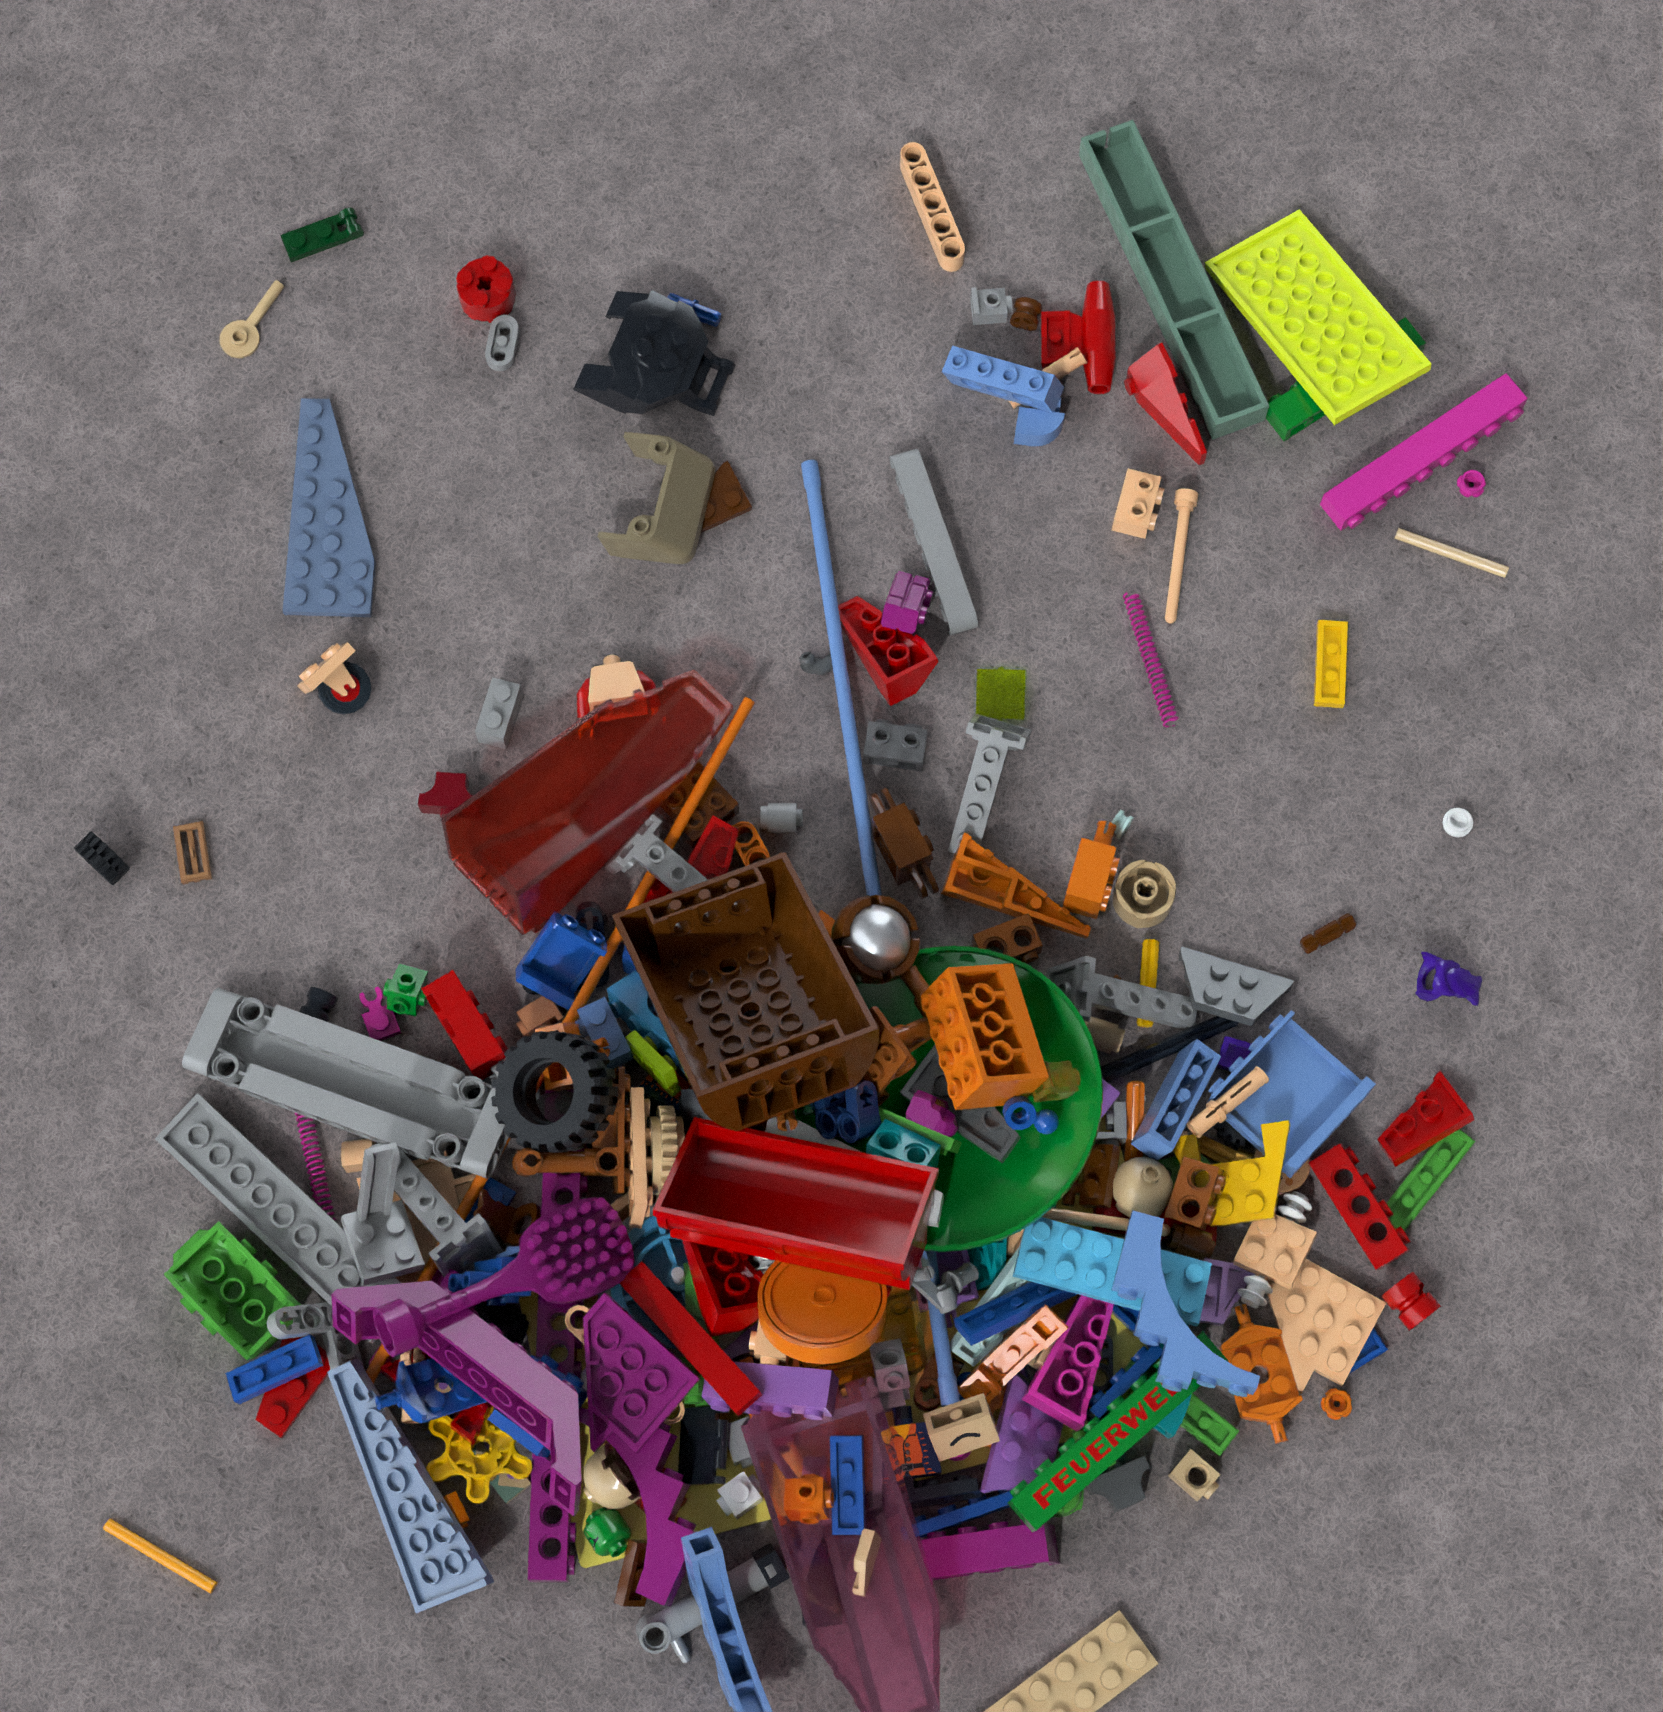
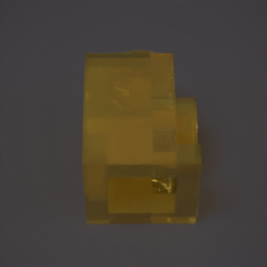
(1061, 1084)

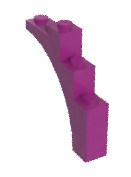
(661, 1500)

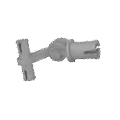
(944, 1295)

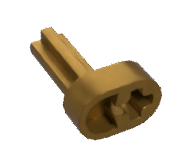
(1220, 1152)

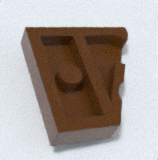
(726, 499)

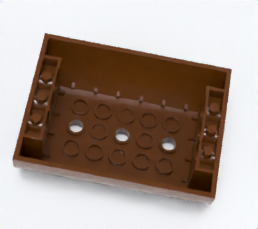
(810, 1021)

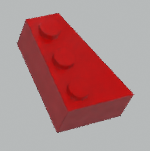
(465, 1025)

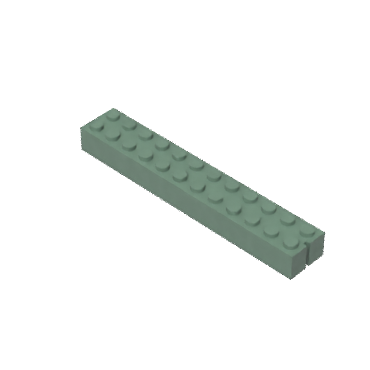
(1173, 280)

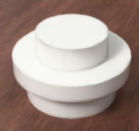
(1457, 822)

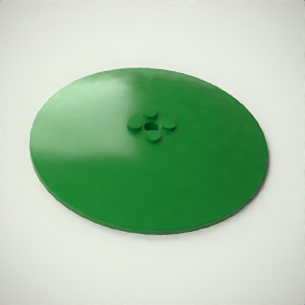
(982, 1195)

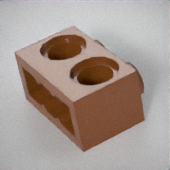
(1003, 937)
(1186, 1190)

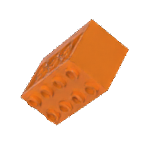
(983, 1035)

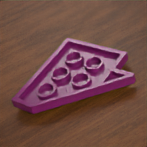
(629, 1377)

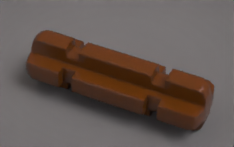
(1328, 933)

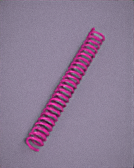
(1154, 654)
(314, 1161)

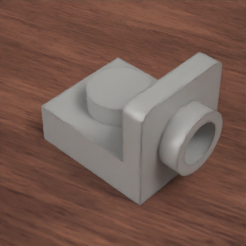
(1115, 1122)

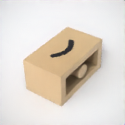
(961, 1427)

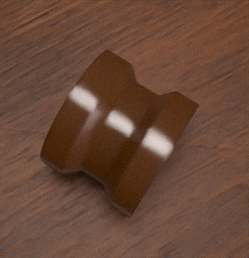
(1026, 313)

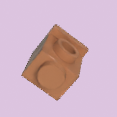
(536, 1015)

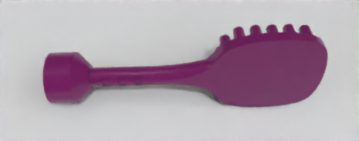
(560, 1256)

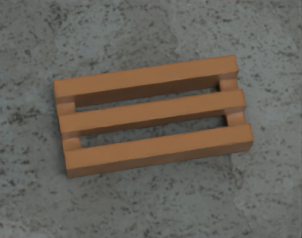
(196, 876)

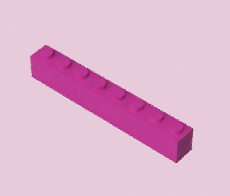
(1423, 452)

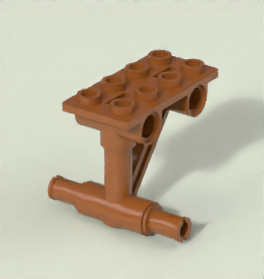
(897, 1042)
(611, 1142)

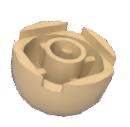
(1142, 1186)
(609, 1480)

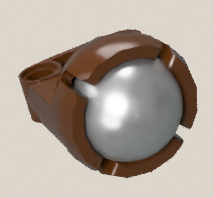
(875, 939)

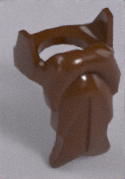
(505, 1220)

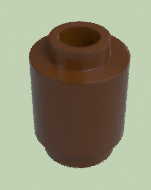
(1190, 1241)

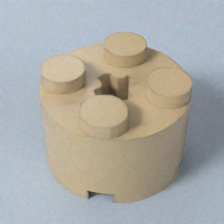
(1143, 910)

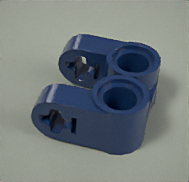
(849, 1119)

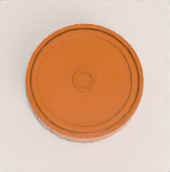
(819, 1313)

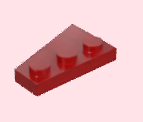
(286, 1402)

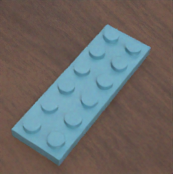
(1087, 1264)

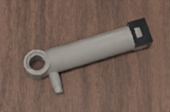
(684, 1615)

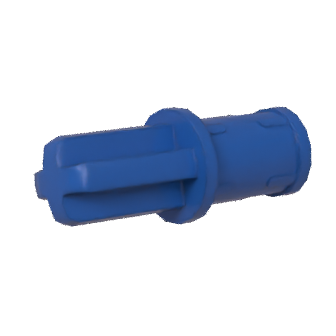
(704, 313)

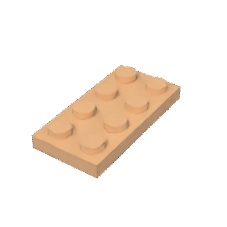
(640, 1165)

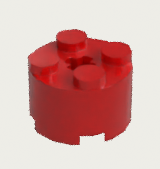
(484, 275)

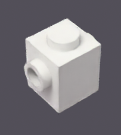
(739, 1495)

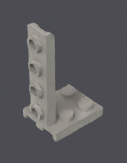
(994, 741)
(655, 858)
(1088, 990)
(380, 1228)
(459, 1241)

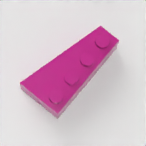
(1068, 1373)

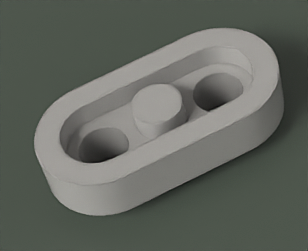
(500, 344)

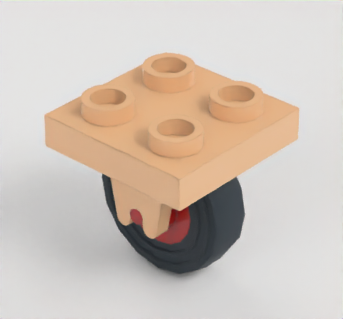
(340, 684)

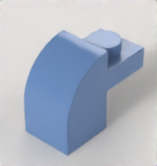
(1038, 426)

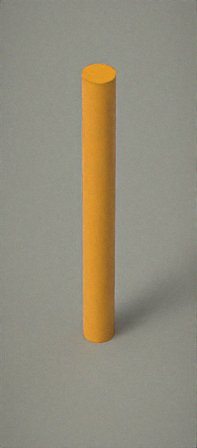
(160, 1555)

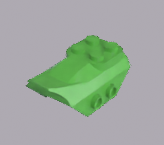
(229, 1288)

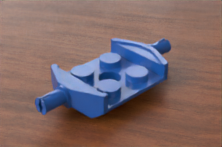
(419, 1397)

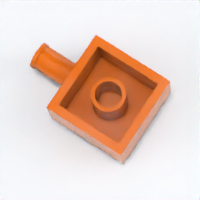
(1091, 872)

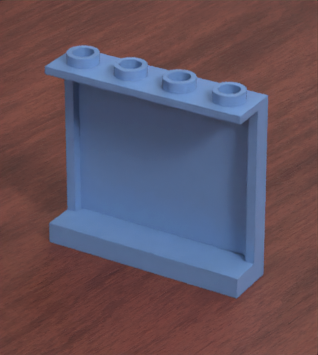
(1302, 1087)

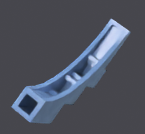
(1158, 1321)
(721, 1622)

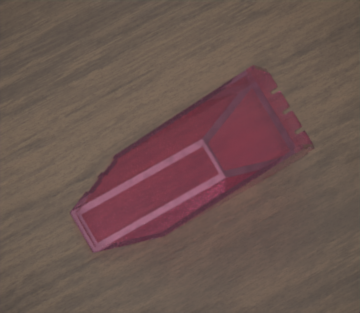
(877, 1643)

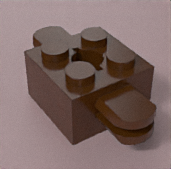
(902, 843)

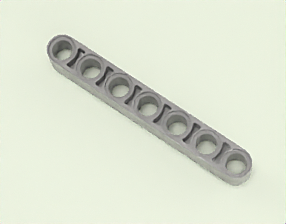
(935, 541)

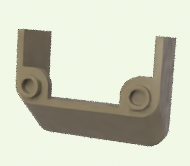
(680, 508)

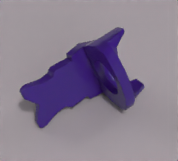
(1448, 980)

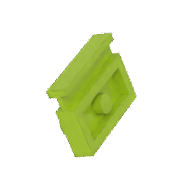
(658, 1067)

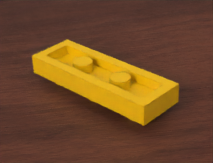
(1330, 663)

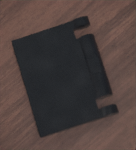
(702, 1446)

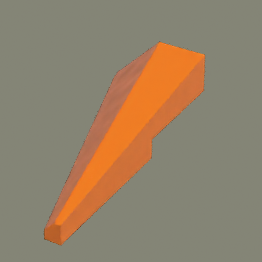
(987, 882)

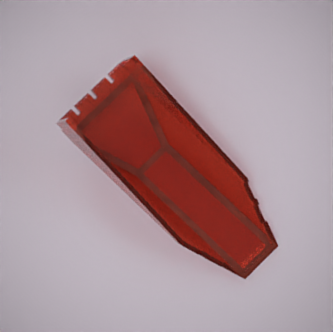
(580, 797)

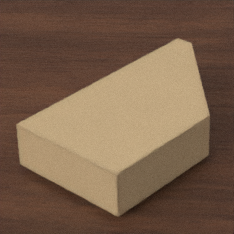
(865, 1560)

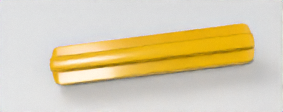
(1148, 970)

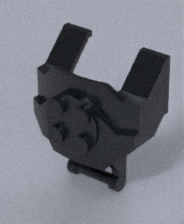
(654, 358)

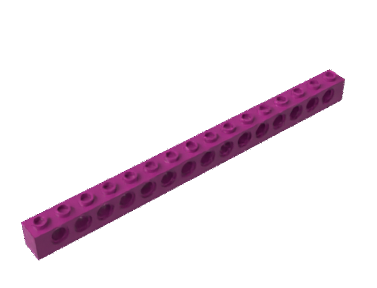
(541, 1567)

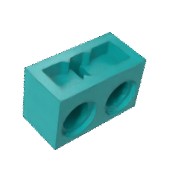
(904, 1145)

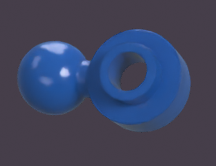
(1044, 1121)

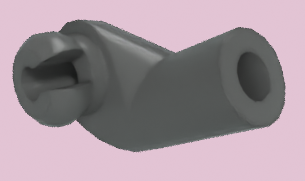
(815, 665)

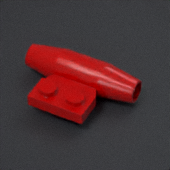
(1092, 333)

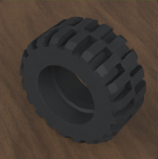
(517, 1092)

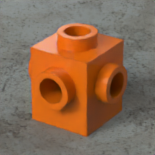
(808, 1499)

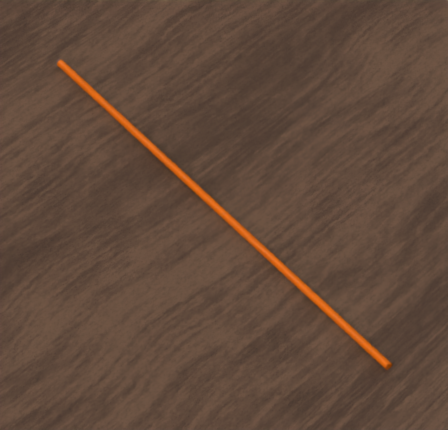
(602, 962)

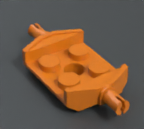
(1263, 1347)

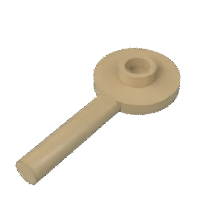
(240, 336)

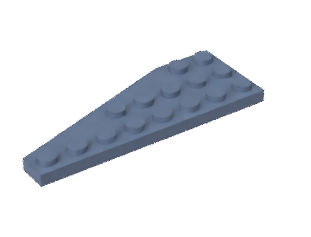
(328, 545)

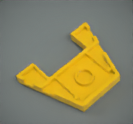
(1250, 1183)

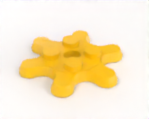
(478, 1468)

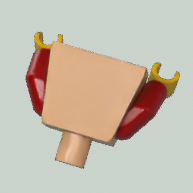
(611, 681)

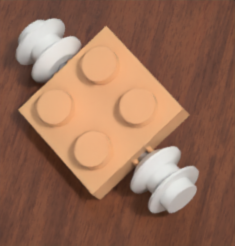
(1275, 1250)

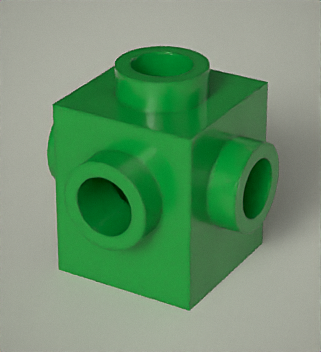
(405, 991)

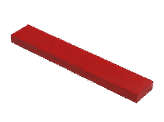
(690, 1339)

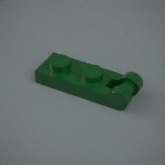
(322, 235)

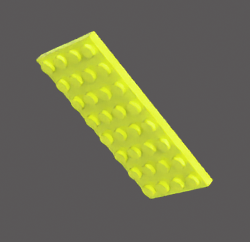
(1317, 317)

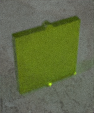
(1000, 693)

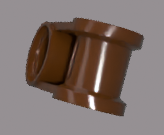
(929, 1381)

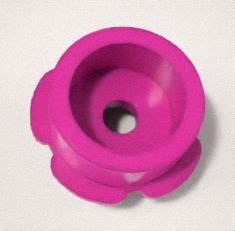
(1474, 477)

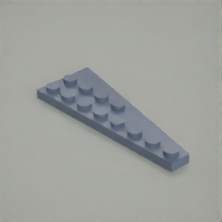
(420, 1526)

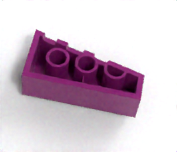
(989, 1549)

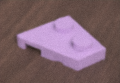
(1222, 1291)

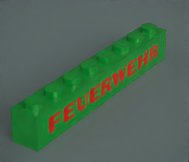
(1098, 1448)

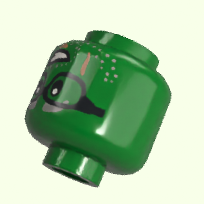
(607, 1532)

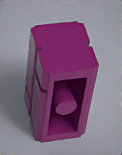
(907, 602)

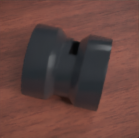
(319, 1003)

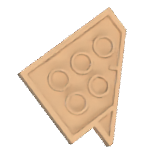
(1323, 1323)

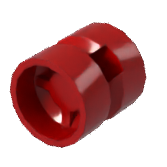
(1411, 1301)

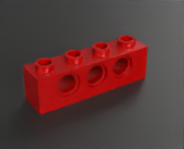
(1326, 1169)

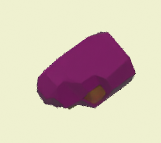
(932, 1113)

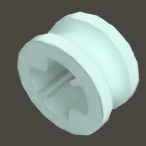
(1122, 823)

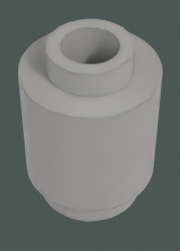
(781, 818)

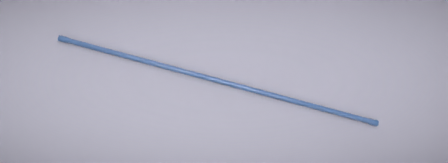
(812, 483)

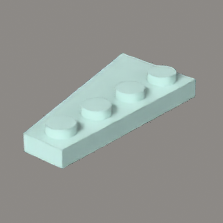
(1002, 1284)

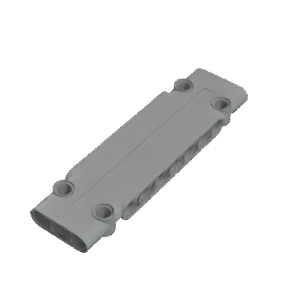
(348, 1081)

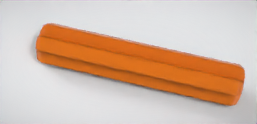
(1134, 1115)

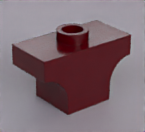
(446, 794)

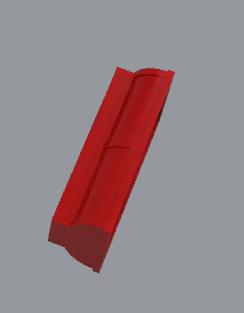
(799, 1203)

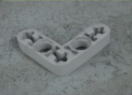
(322, 1325)

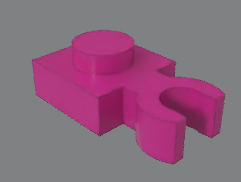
(379, 1021)

